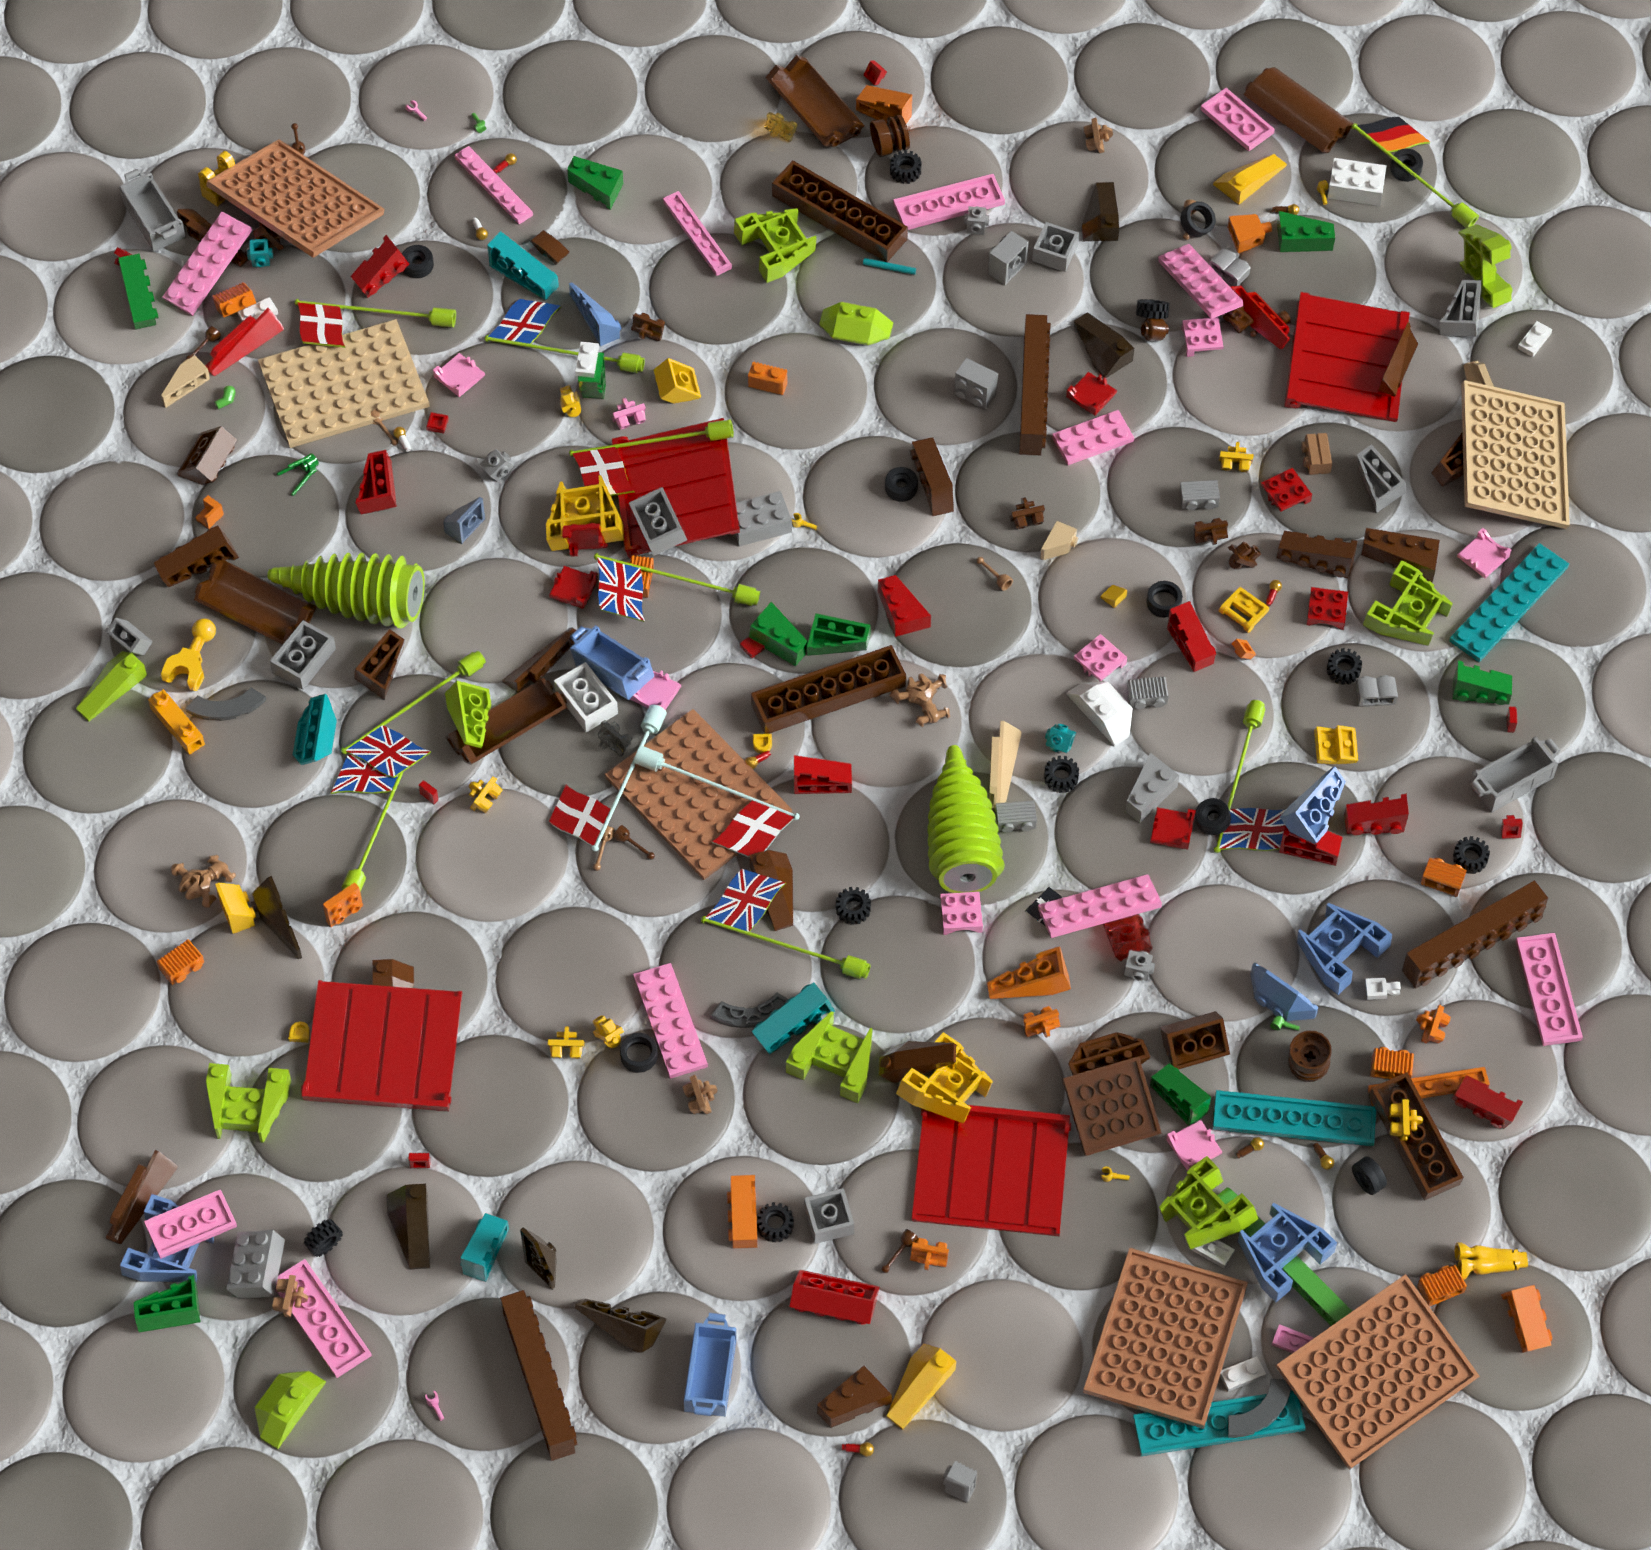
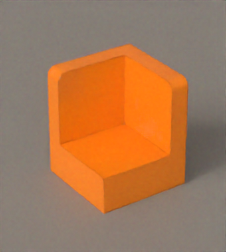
(211, 513)

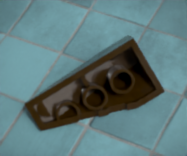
(410, 1219)

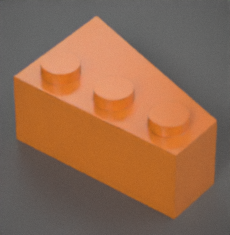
(883, 103)
(743, 1212)
(1528, 1318)

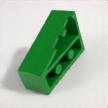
(595, 179)
(1304, 234)
(595, 386)
(778, 635)
(837, 636)
(1481, 686)
(1181, 1094)
(168, 1308)

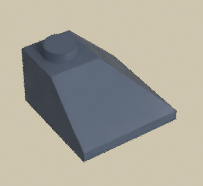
(465, 520)

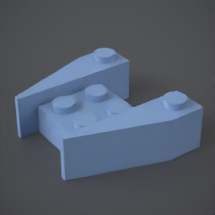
(1336, 940)
(1280, 1243)
(149, 1266)

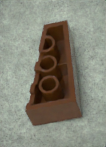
(1317, 553)
(195, 556)

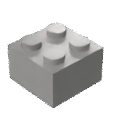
(1055, 247)
(1008, 257)
(976, 383)
(829, 1216)

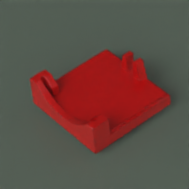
(1091, 393)
(1286, 490)
(583, 537)
(573, 586)
(1327, 607)
(1172, 828)

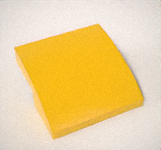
(1336, 745)

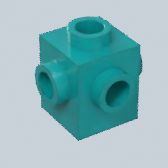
(260, 253)
(1060, 738)

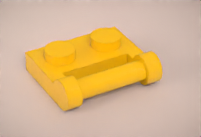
(1247, 605)

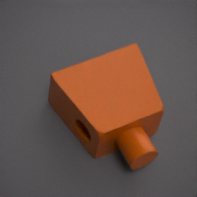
(1247, 231)

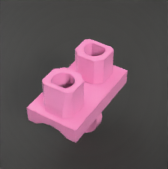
(636, 412)

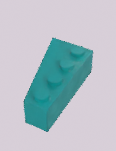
(521, 266)
(792, 1018)

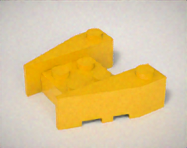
(582, 507)
(947, 1087)

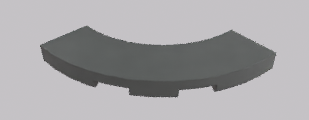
(226, 709)
(747, 1017)
(1263, 1414)

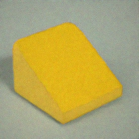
(1114, 595)

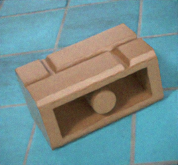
(1317, 454)

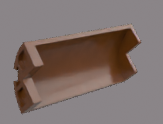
(815, 102)
(1298, 109)
(253, 601)
(512, 719)

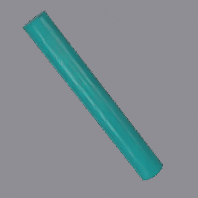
(889, 266)

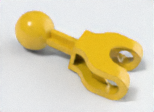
(189, 660)

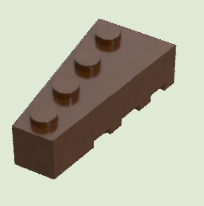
(933, 476)
(1398, 547)

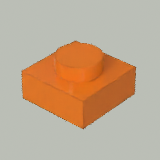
(1243, 649)

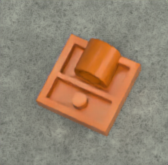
(342, 905)

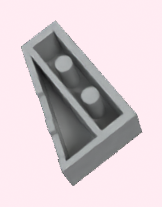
(1463, 312)
(1379, 478)
(1151, 788)

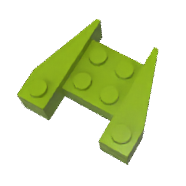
(780, 236)
(1481, 252)
(1413, 609)
(834, 1052)
(246, 1107)
(1203, 1210)

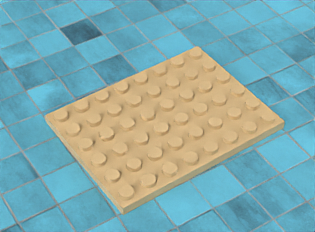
(336, 388)
(1514, 454)

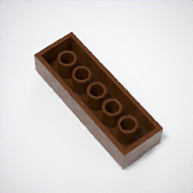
(1425, 1150)

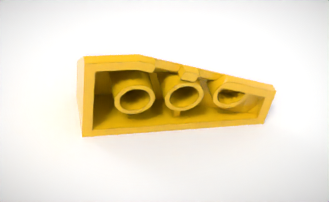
(922, 1378)

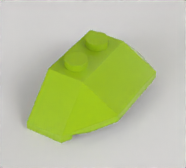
(855, 323)
(285, 1404)

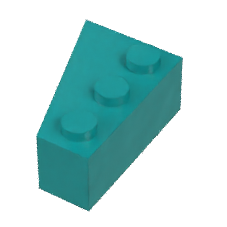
(484, 1247)

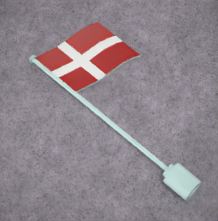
(588, 817)
(751, 828)

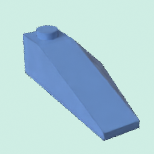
(598, 319)
(1311, 811)

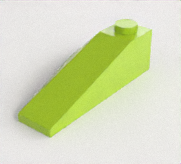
(114, 681)
(469, 711)

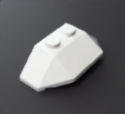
(1104, 709)

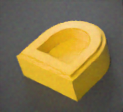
(762, 742)
(299, 1032)

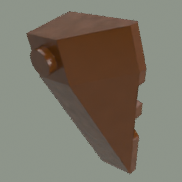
(776, 866)
(392, 973)
(916, 1055)

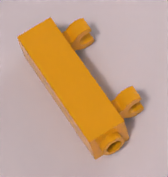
(176, 721)

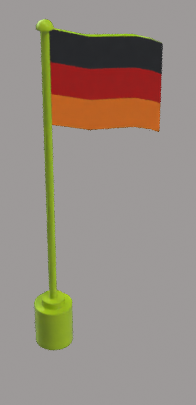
(1395, 134)

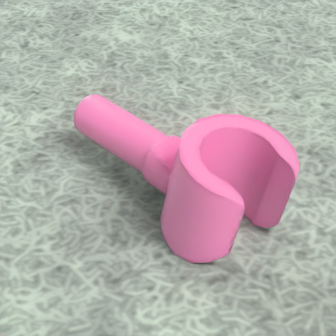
(415, 109)
(434, 1403)

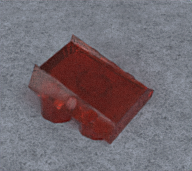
(1128, 935)

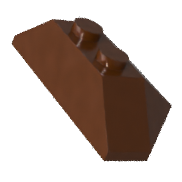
(1107, 1051)

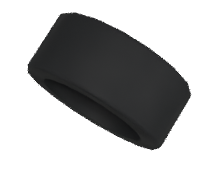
(1207, 213)
(1163, 586)
(642, 1066)

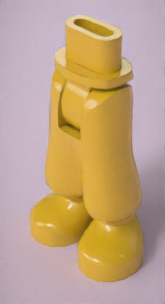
(1488, 1259)

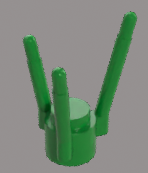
(307, 463)

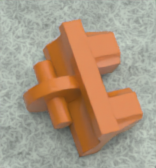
(1430, 1022)
(1041, 1023)
(928, 1254)

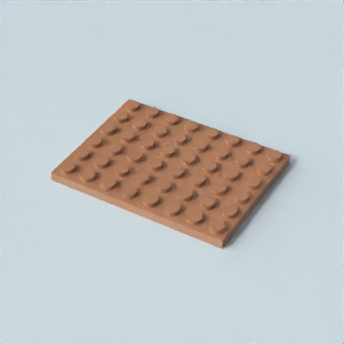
(295, 198)
(686, 809)
(1166, 1338)
(1377, 1371)

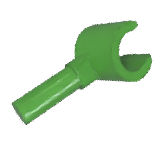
(480, 124)
(1279, 1021)

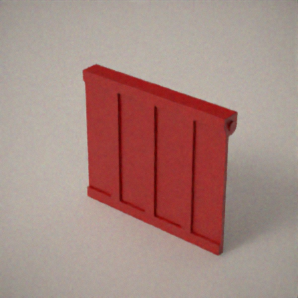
(1342, 357)
(695, 480)
(382, 1046)
(992, 1170)

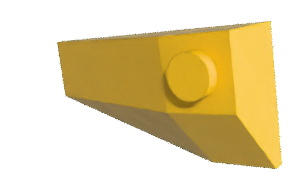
(1245, 180)

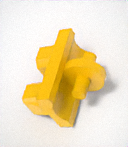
(570, 401)
(1237, 455)
(481, 802)
(607, 1031)
(556, 1046)
(1403, 1128)

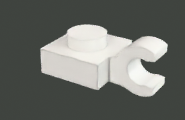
(1378, 988)

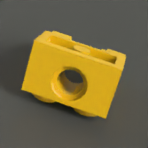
(224, 162)

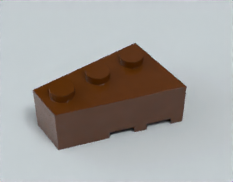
(1451, 464)
(380, 664)
(853, 1397)

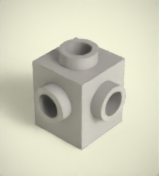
(976, 220)
(497, 464)
(1139, 965)

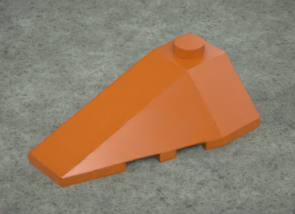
(1039, 977)

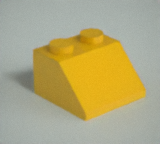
(676, 382)
(235, 906)

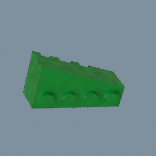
(137, 291)

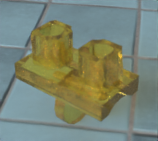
(780, 127)

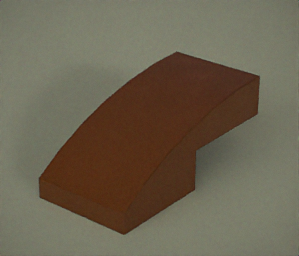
(550, 246)

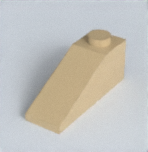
(186, 378)

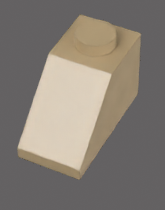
(1059, 541)

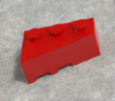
(380, 268)
(377, 487)
(902, 607)
(1190, 636)
(821, 776)
(1377, 817)
(1323, 851)
(1486, 1102)

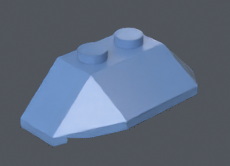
(1280, 996)

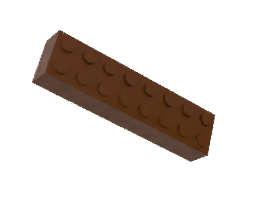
(840, 211)
(1035, 385)
(828, 689)
(1475, 934)
(539, 1375)

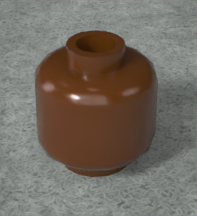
(1154, 329)

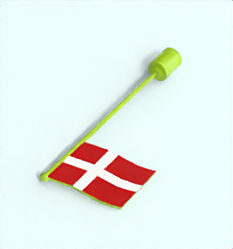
(324, 323)
(608, 463)

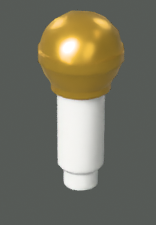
(481, 233)
(400, 434)

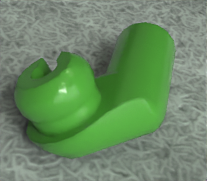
(228, 397)

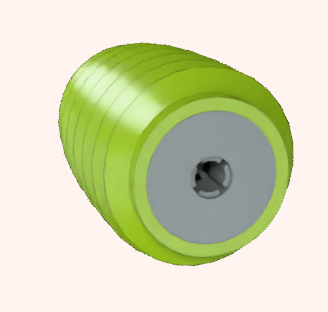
(359, 587)
(962, 830)

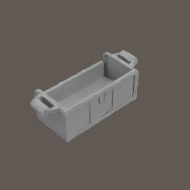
(151, 210)
(1515, 773)

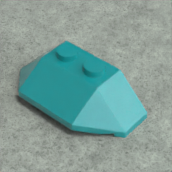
(315, 731)

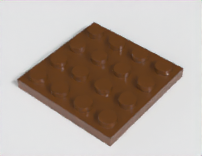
(1111, 1106)

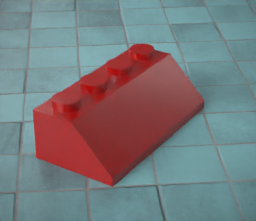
(834, 1297)

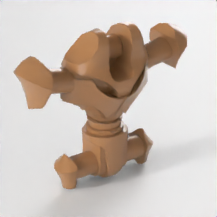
(921, 693)
(198, 881)

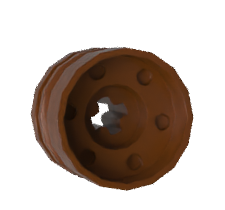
(889, 135)
(1313, 1046)

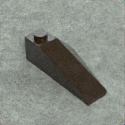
(1102, 216)
(1104, 345)
(269, 907)
(539, 1256)
(629, 1328)

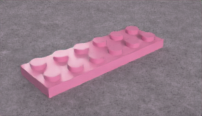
(948, 201)
(207, 263)
(1200, 281)
(1099, 906)
(1549, 989)
(670, 1020)
(326, 1323)

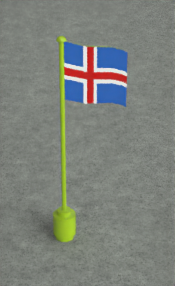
(527, 321)

